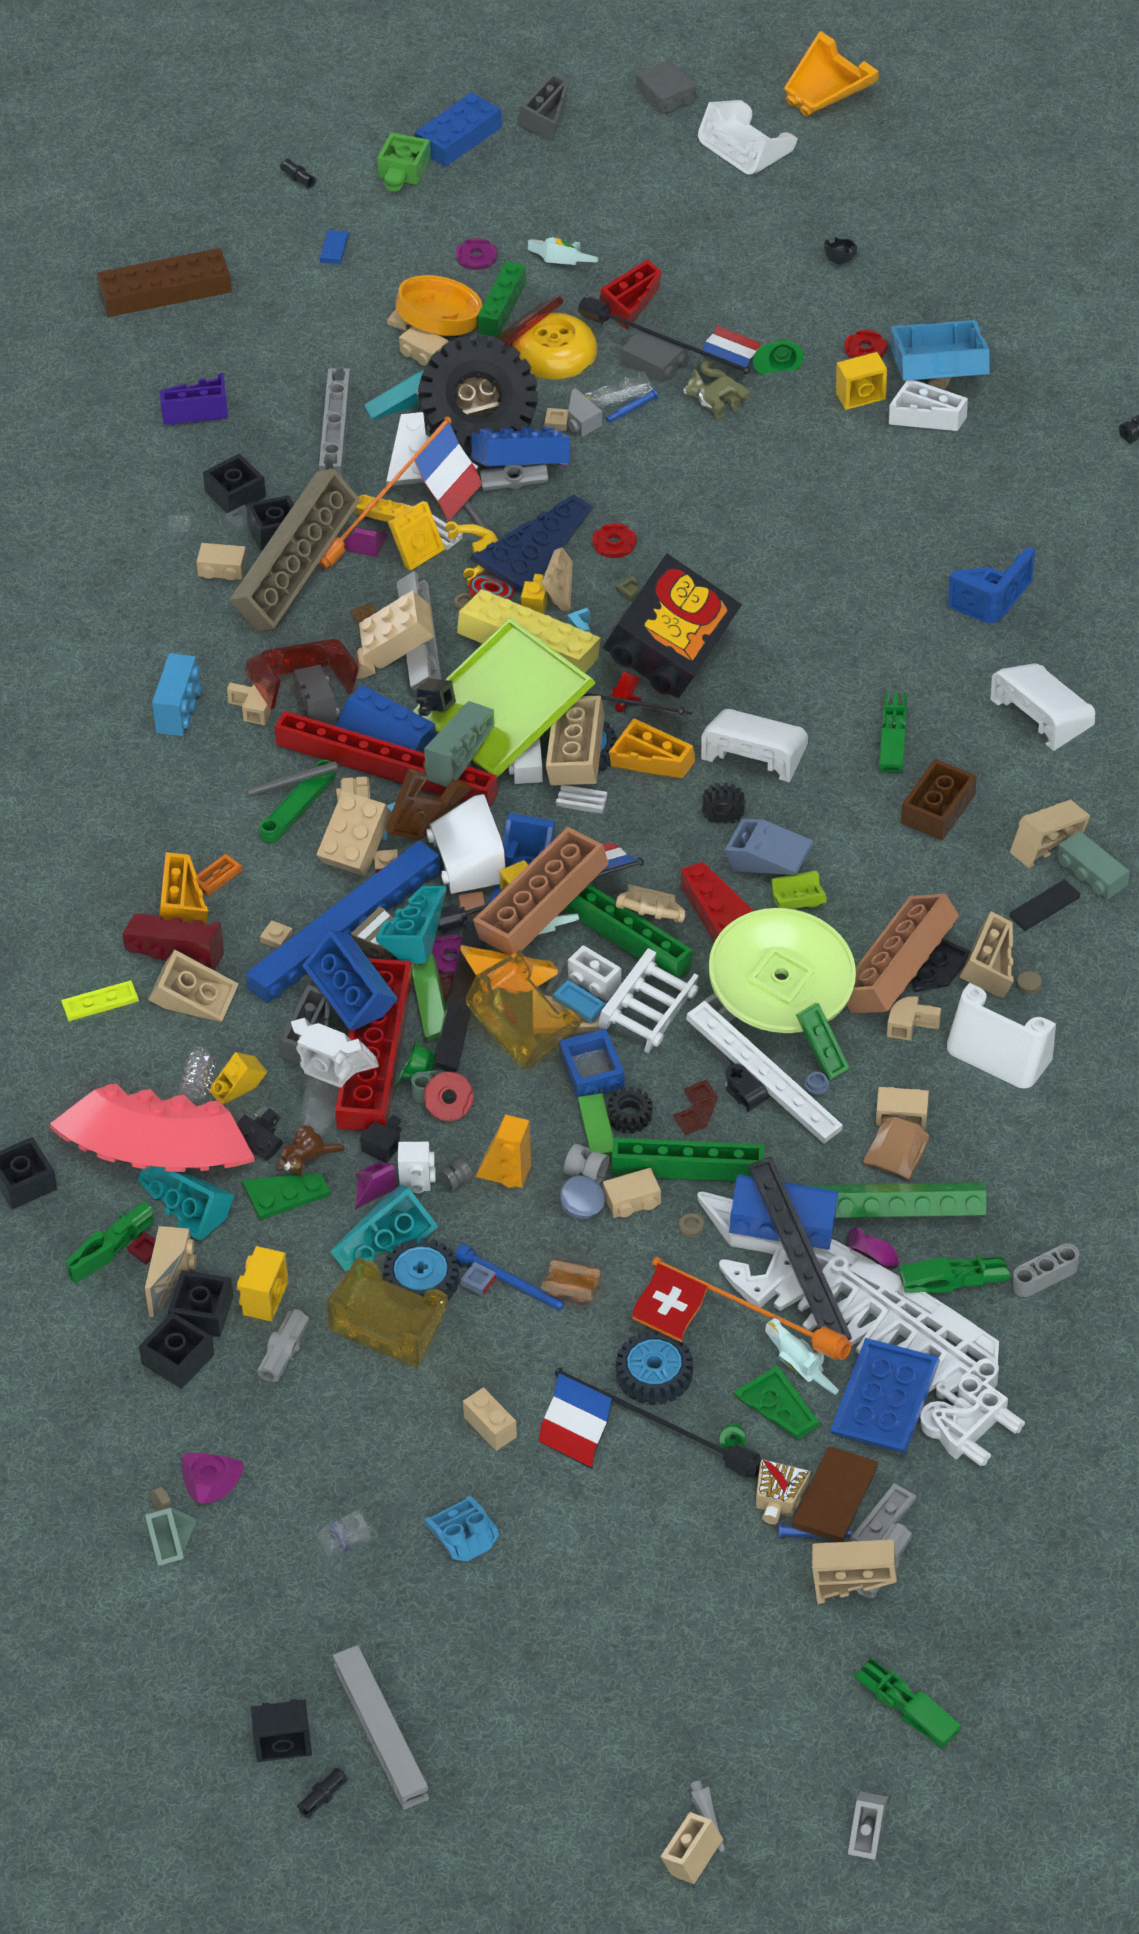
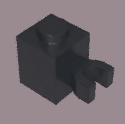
(435, 696)
(381, 1140)

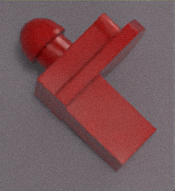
(625, 690)

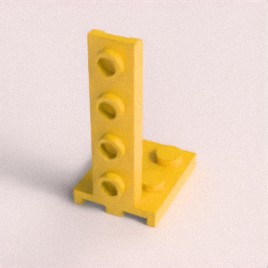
(411, 528)

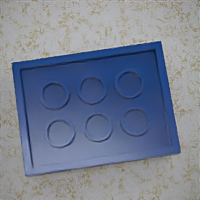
(885, 1395)

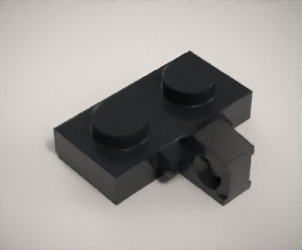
(260, 1133)

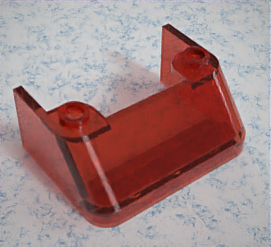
(267, 665)

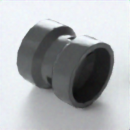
(456, 1174)

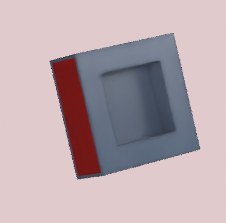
(478, 1279)

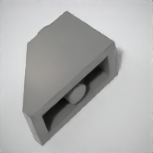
(583, 414)
(867, 1825)

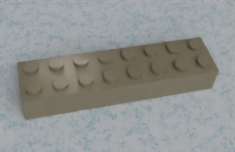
(294, 550)

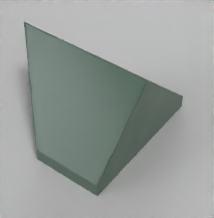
(169, 1533)

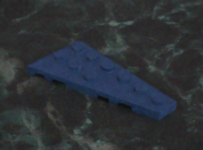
(531, 545)

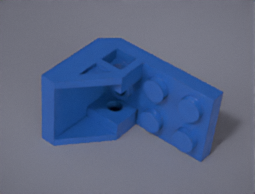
(976, 595)
(524, 840)

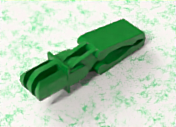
(893, 734)
(103, 1247)
(947, 1274)
(916, 1708)

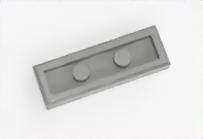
(886, 1512)

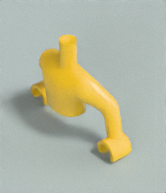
(487, 538)

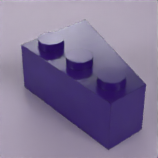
(195, 402)

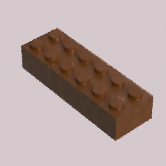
(164, 282)

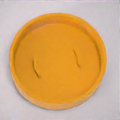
(438, 305)

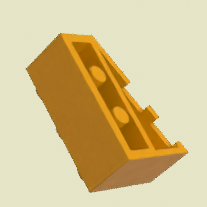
(651, 751)
(181, 891)
(508, 1154)

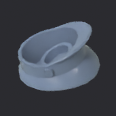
(582, 1197)

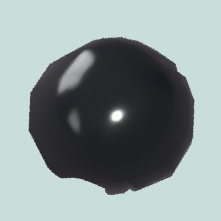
(840, 250)

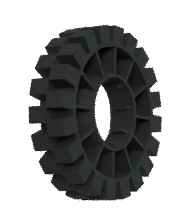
(479, 360)

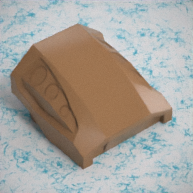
(897, 1147)

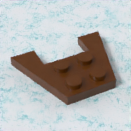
(416, 811)

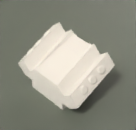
(330, 1053)

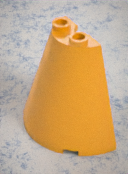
(826, 77)

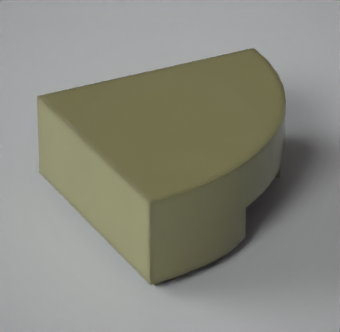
(628, 588)

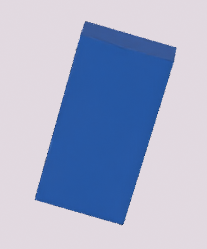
(334, 247)

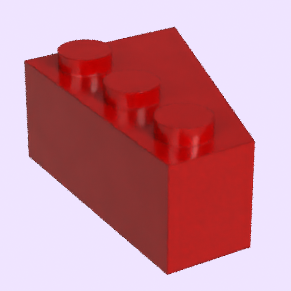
(632, 291)

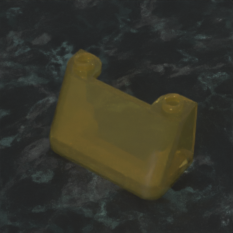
(518, 1011)
(385, 1314)

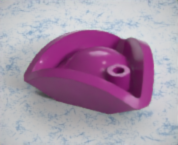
(874, 1247)
(209, 1476)

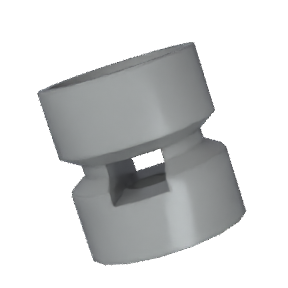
(584, 1163)

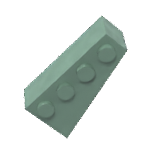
(457, 743)

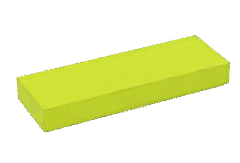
(100, 1000)

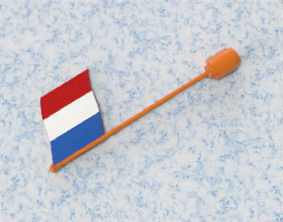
(445, 473)

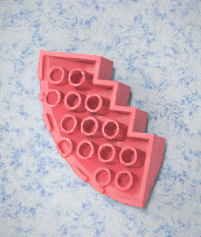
(154, 1131)

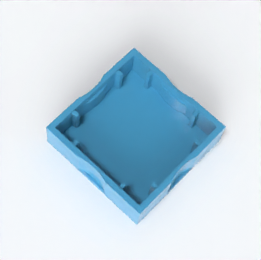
(940, 350)

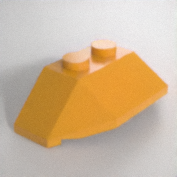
(483, 959)

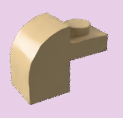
(253, 705)
(907, 1014)

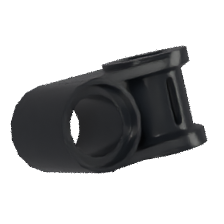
(744, 1087)

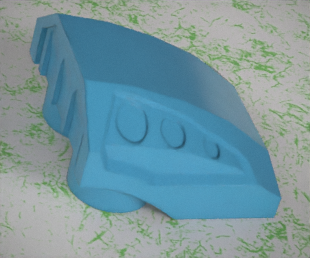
(464, 1529)

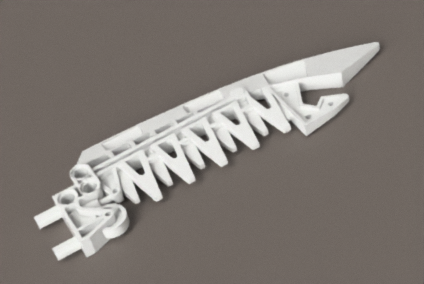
(881, 1293)

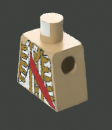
(780, 1489)

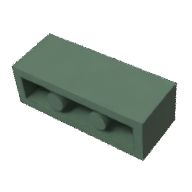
(1093, 865)

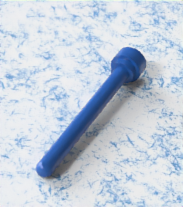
(466, 1255)

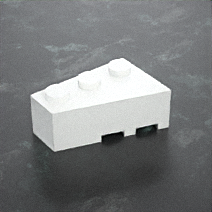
(927, 407)
(408, 441)

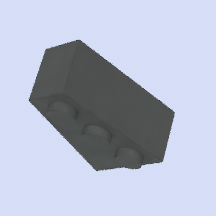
(544, 106)
(316, 695)
(312, 1007)

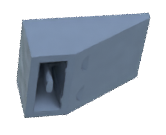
(766, 848)

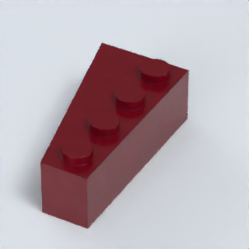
(160, 937)

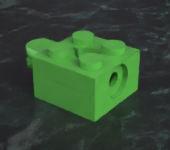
(403, 160)

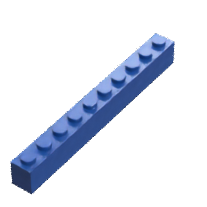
(383, 890)

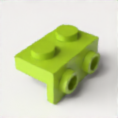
(798, 891)

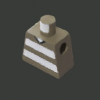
(367, 931)

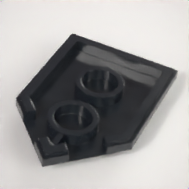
(941, 967)

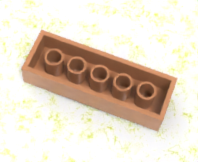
(541, 891)
(900, 952)

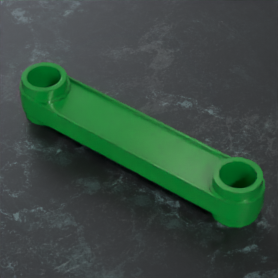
(294, 805)

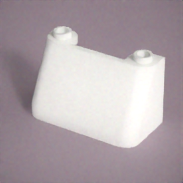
(730, 135)
(1045, 700)
(755, 738)
(468, 846)
(999, 1044)

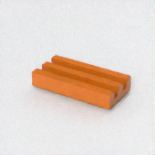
(219, 876)

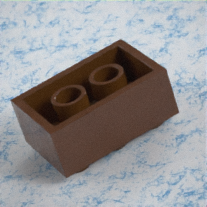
(938, 799)

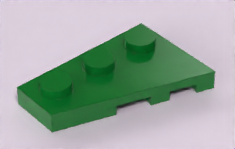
(283, 1193)
(779, 1403)

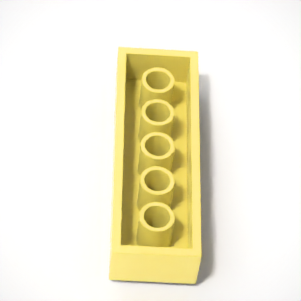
(488, 612)

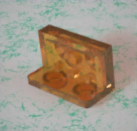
(571, 1280)

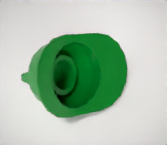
(778, 356)
(420, 1060)

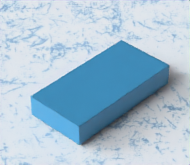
(579, 1001)

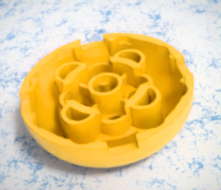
(558, 346)

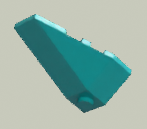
(395, 399)
(414, 928)
(192, 1200)
(387, 1225)

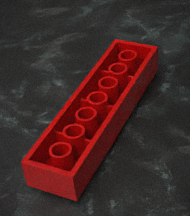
(369, 1093)

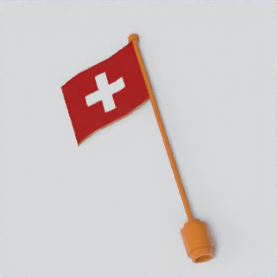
(676, 1297)

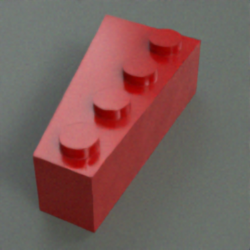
(712, 898)

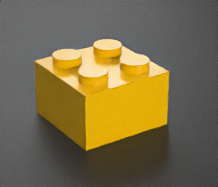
(861, 380)
(263, 1283)

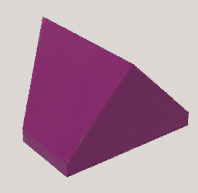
(365, 542)
(374, 1182)

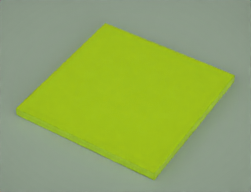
(523, 684)

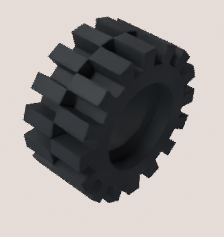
(723, 794)
(629, 1121)

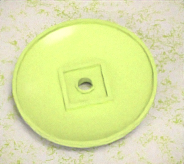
(788, 943)

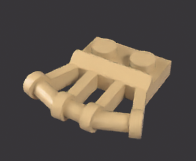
(651, 902)

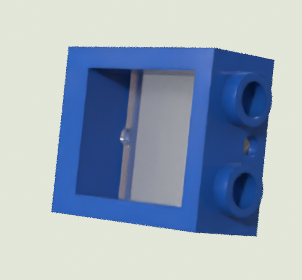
(591, 1063)

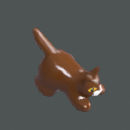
(306, 1148)

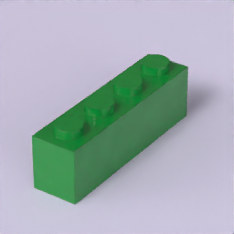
(501, 299)

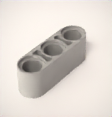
(1045, 1270)

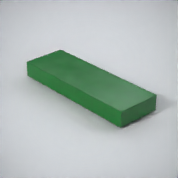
(822, 1041)

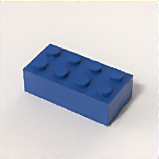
(460, 128)
(520, 447)

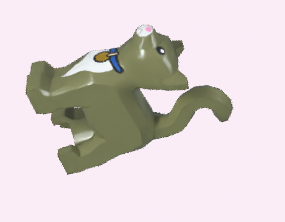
(716, 393)

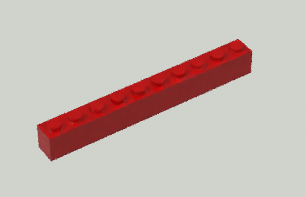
(369, 754)

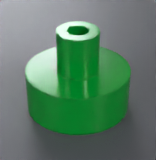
(731, 1435)

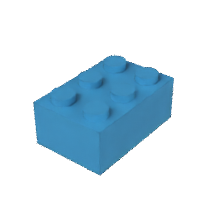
(176, 694)

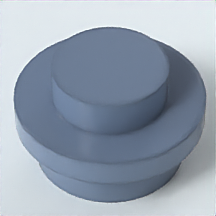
(817, 1083)

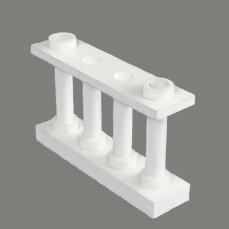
(636, 982)

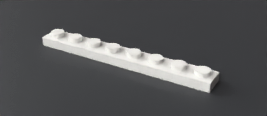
(777, 1082)

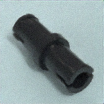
(298, 173)
(322, 1792)

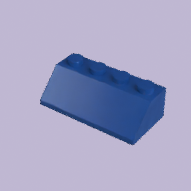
(385, 720)
(349, 980)
(813, 1205)

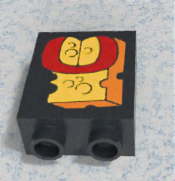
(671, 626)

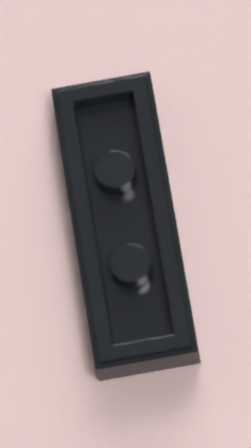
(1044, 905)

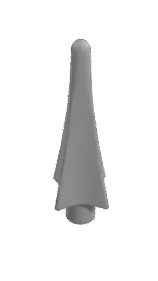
(702, 1800)

